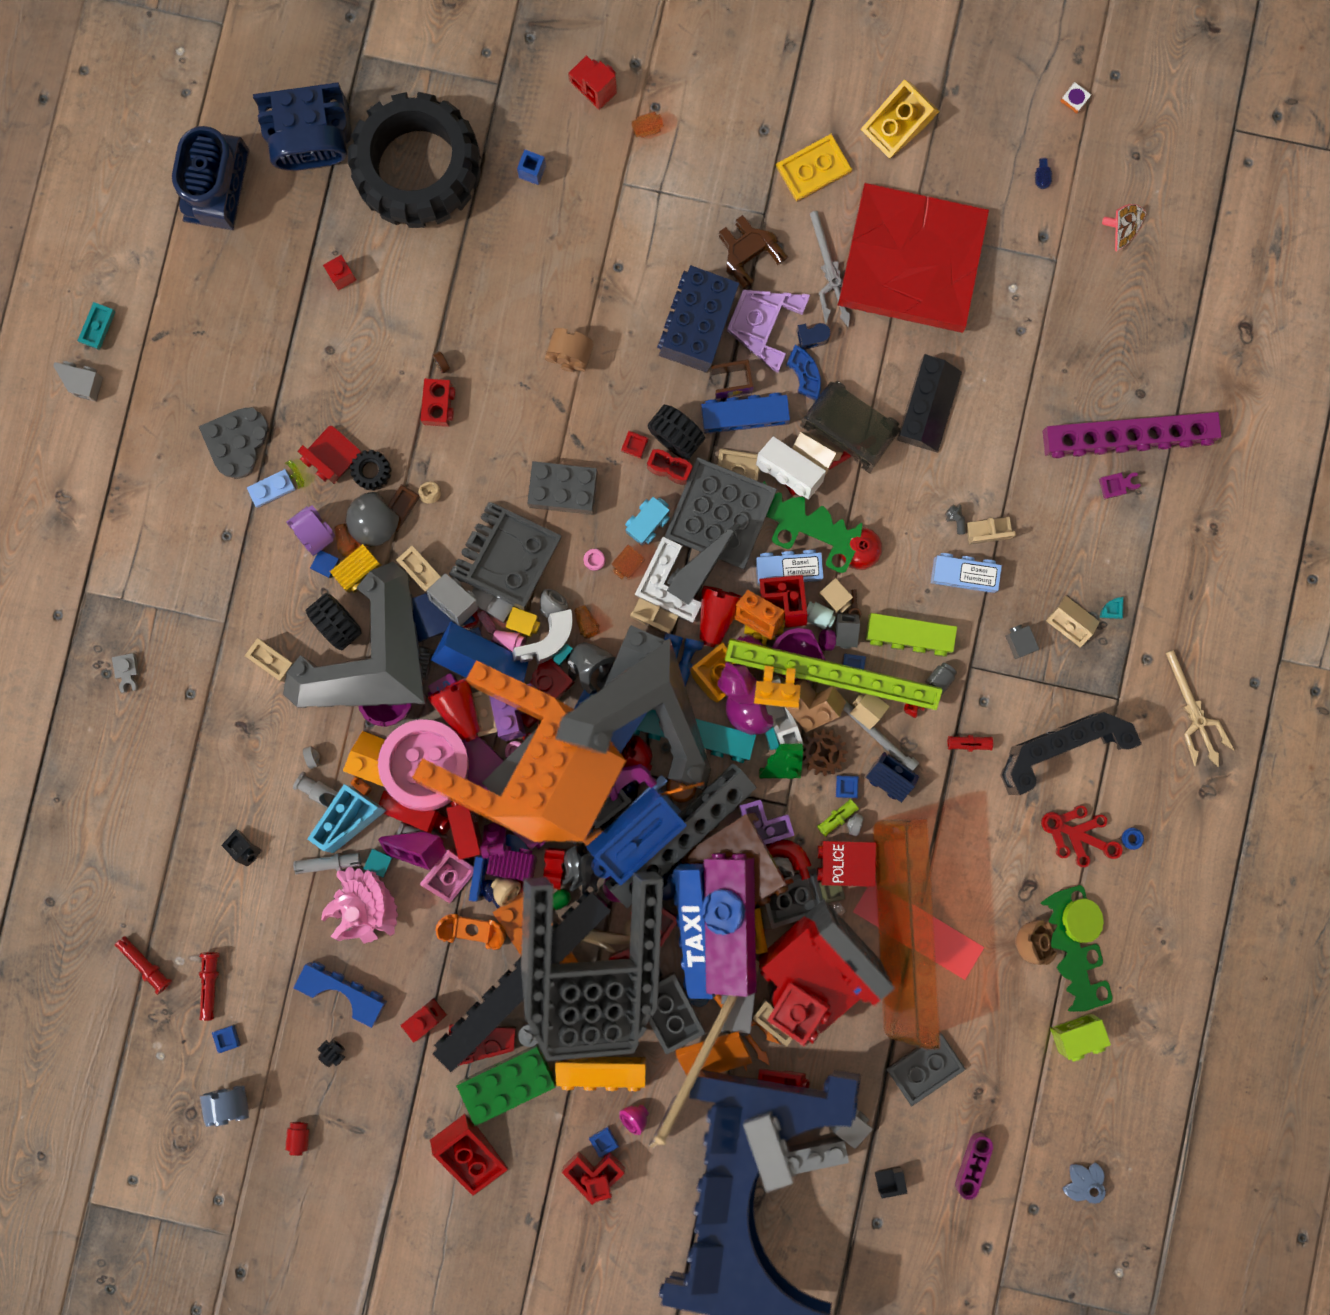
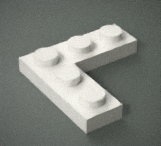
(652, 584)

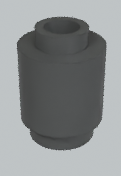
(942, 677)

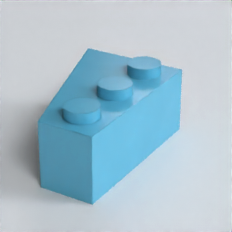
(344, 819)

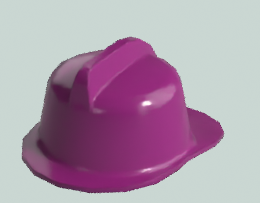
(737, 683)

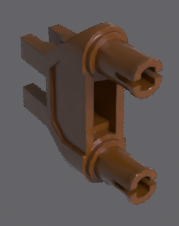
(748, 247)

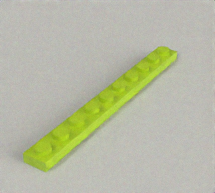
(834, 674)

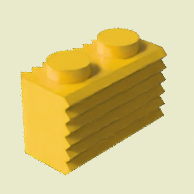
(354, 568)

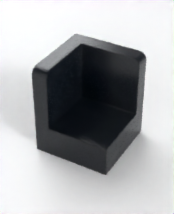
(891, 1182)

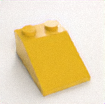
(899, 119)

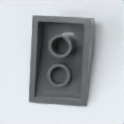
(794, 903)

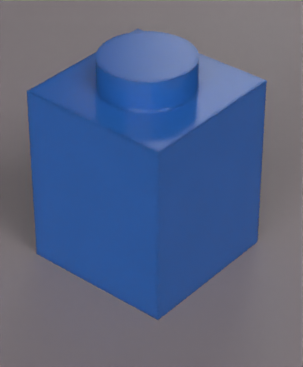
(531, 167)

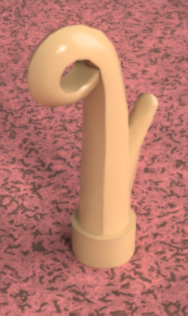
(604, 938)

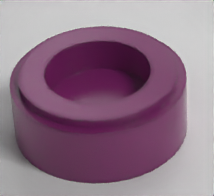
(827, 640)

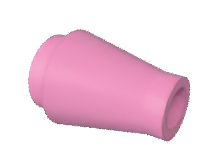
(509, 639)

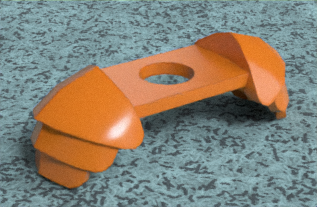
(454, 927)

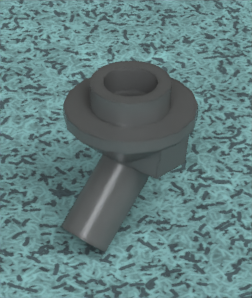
(954, 513)

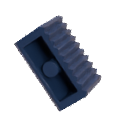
(892, 777)

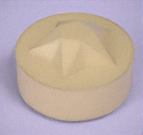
(429, 492)

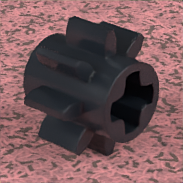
(331, 1053)

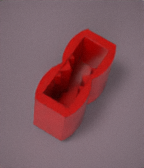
(663, 465)

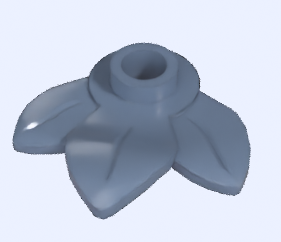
(1083, 1181)

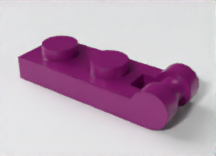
(494, 840)

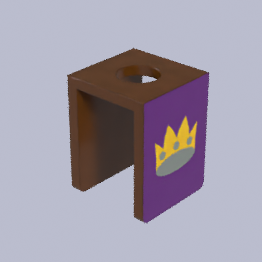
(733, 367)

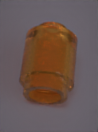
(647, 124)

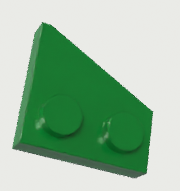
(784, 762)

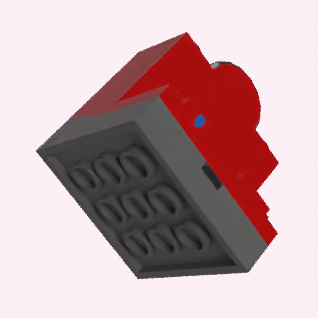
(825, 961)

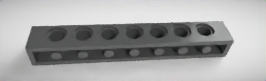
(698, 809)

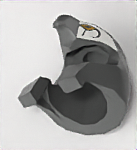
(585, 660)

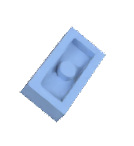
(271, 488)

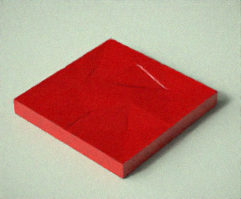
(913, 257)

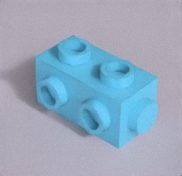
(652, 515)

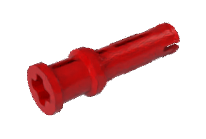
(149, 972)
(208, 974)

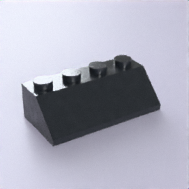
(929, 403)

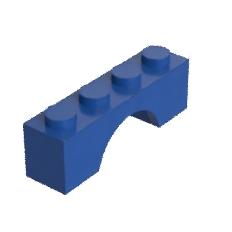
(365, 1005)

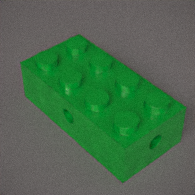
(506, 1084)

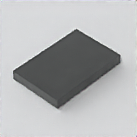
(925, 1070)

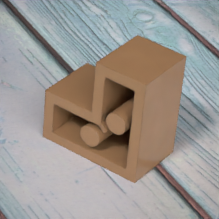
(816, 708)

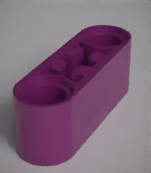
(977, 1172)

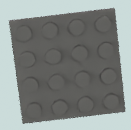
(715, 502)

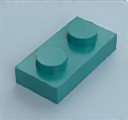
(96, 326)

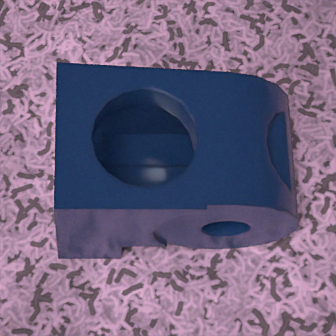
(814, 336)

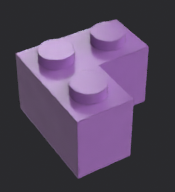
(508, 719)
(771, 829)

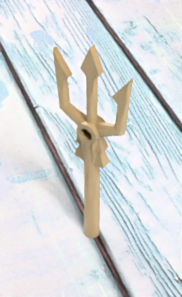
(1196, 715)

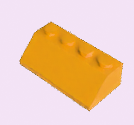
(364, 758)
(601, 1072)

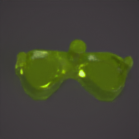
(299, 479)

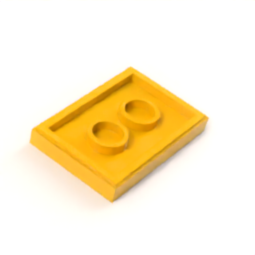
(813, 167)

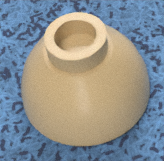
(505, 890)

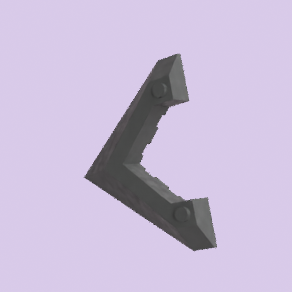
(394, 667)
(647, 685)

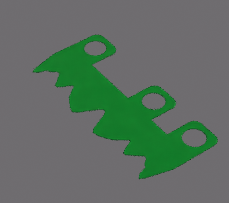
(818, 525)
(1075, 963)

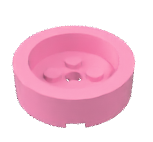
(403, 753)

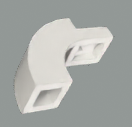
(559, 631)
(784, 723)

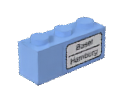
(806, 564)
(966, 573)

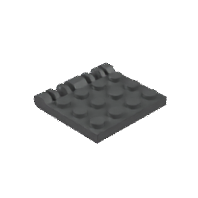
(508, 559)

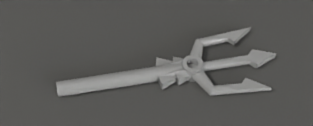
(830, 269)

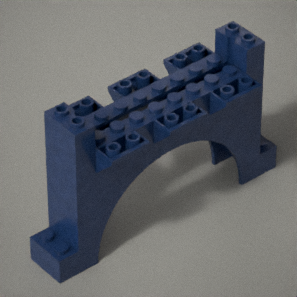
(728, 1260)

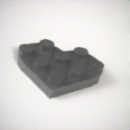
(234, 441)

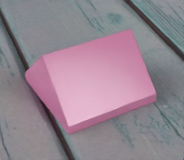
(448, 876)

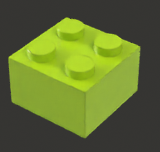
(1080, 1037)

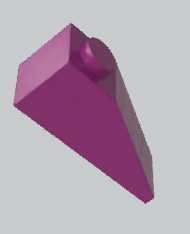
(415, 848)

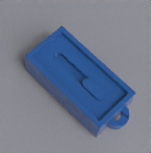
(634, 837)

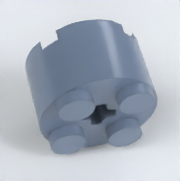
(224, 1105)

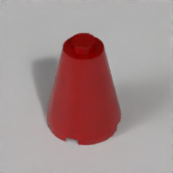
(717, 614)
(458, 709)

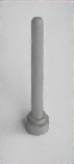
(908, 762)

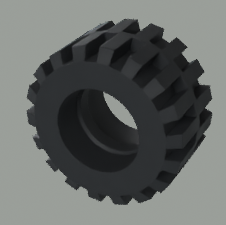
(676, 431)
(333, 621)

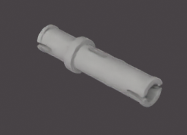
(327, 863)

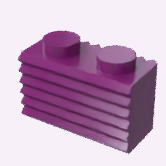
(513, 865)

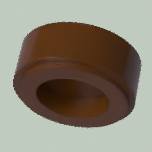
(441, 362)

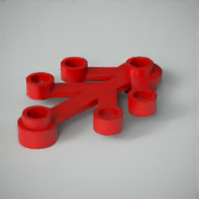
(1077, 834)

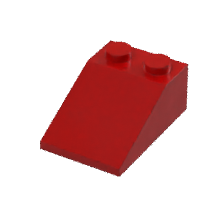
(467, 1155)

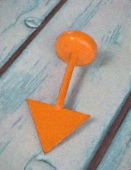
(680, 792)

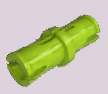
(838, 817)

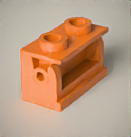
(759, 614)

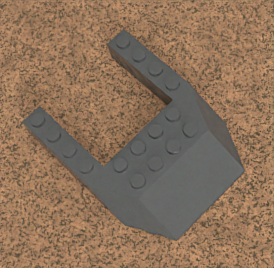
(590, 1004)

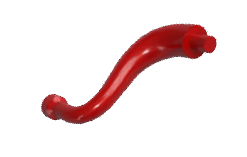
(794, 853)

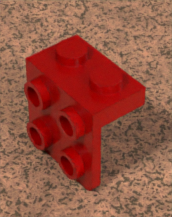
(329, 454)

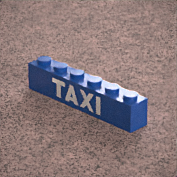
(689, 899)

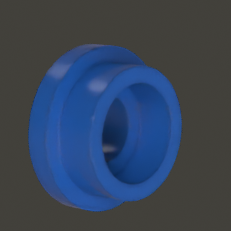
(1139, 838)

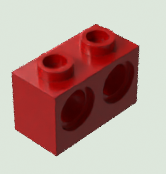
(431, 402)

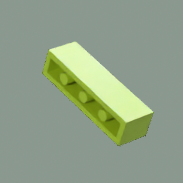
(910, 633)

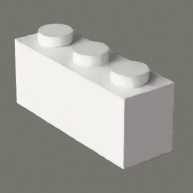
(790, 468)

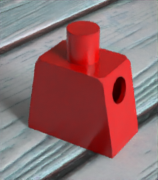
(423, 1020)

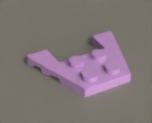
(755, 320)

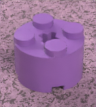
(310, 530)

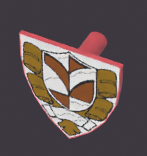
(1127, 223)

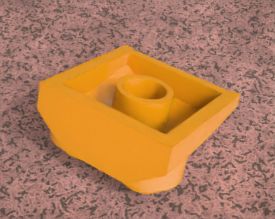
(709, 670)

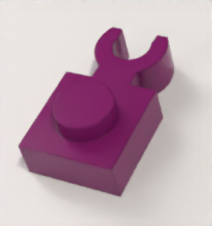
(1116, 486)

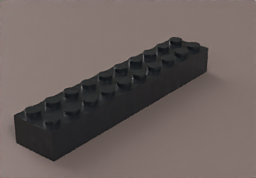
(501, 1001)

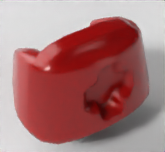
(912, 710)

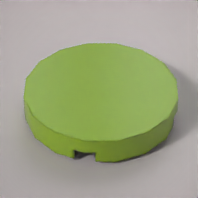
(1083, 920)

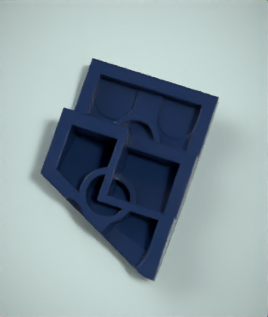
(430, 619)

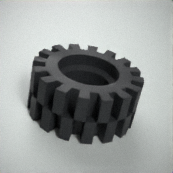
(361, 461)

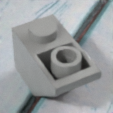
(79, 382)

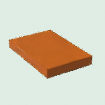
(726, 1054)

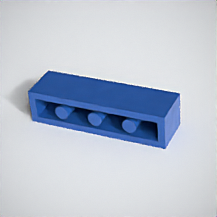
(745, 413)

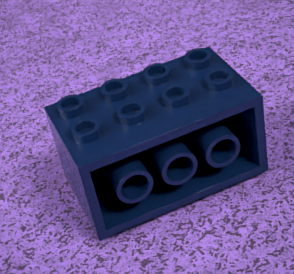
(697, 318)

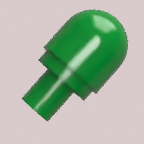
(561, 899)

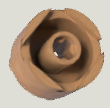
(569, 350)

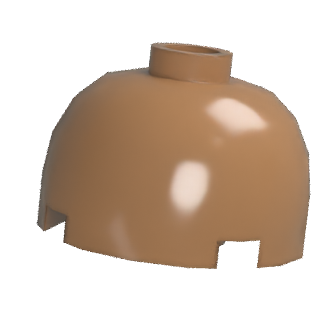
(1034, 943)

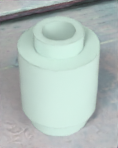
(820, 615)

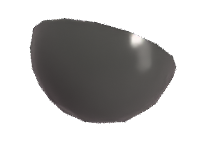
(371, 519)

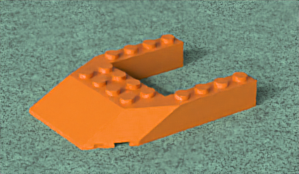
(555, 785)

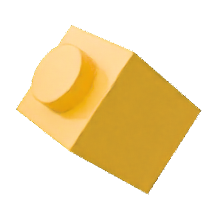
(523, 622)

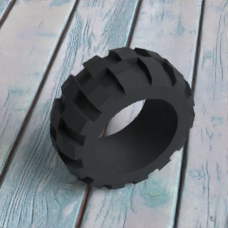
(406, 116)

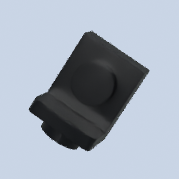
(241, 848)

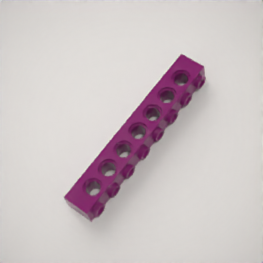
(1207, 424)

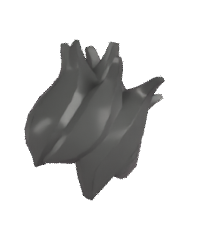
(579, 869)

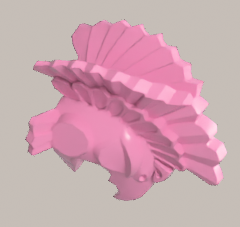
(362, 905)

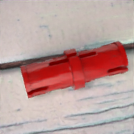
(970, 743)

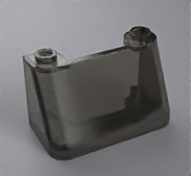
(851, 425)

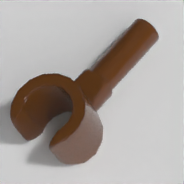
(854, 606)

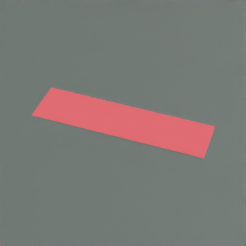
(951, 947)

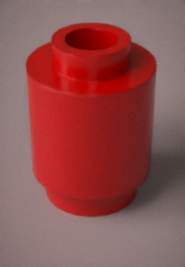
(297, 1138)

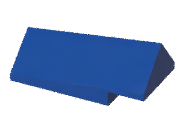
(462, 648)

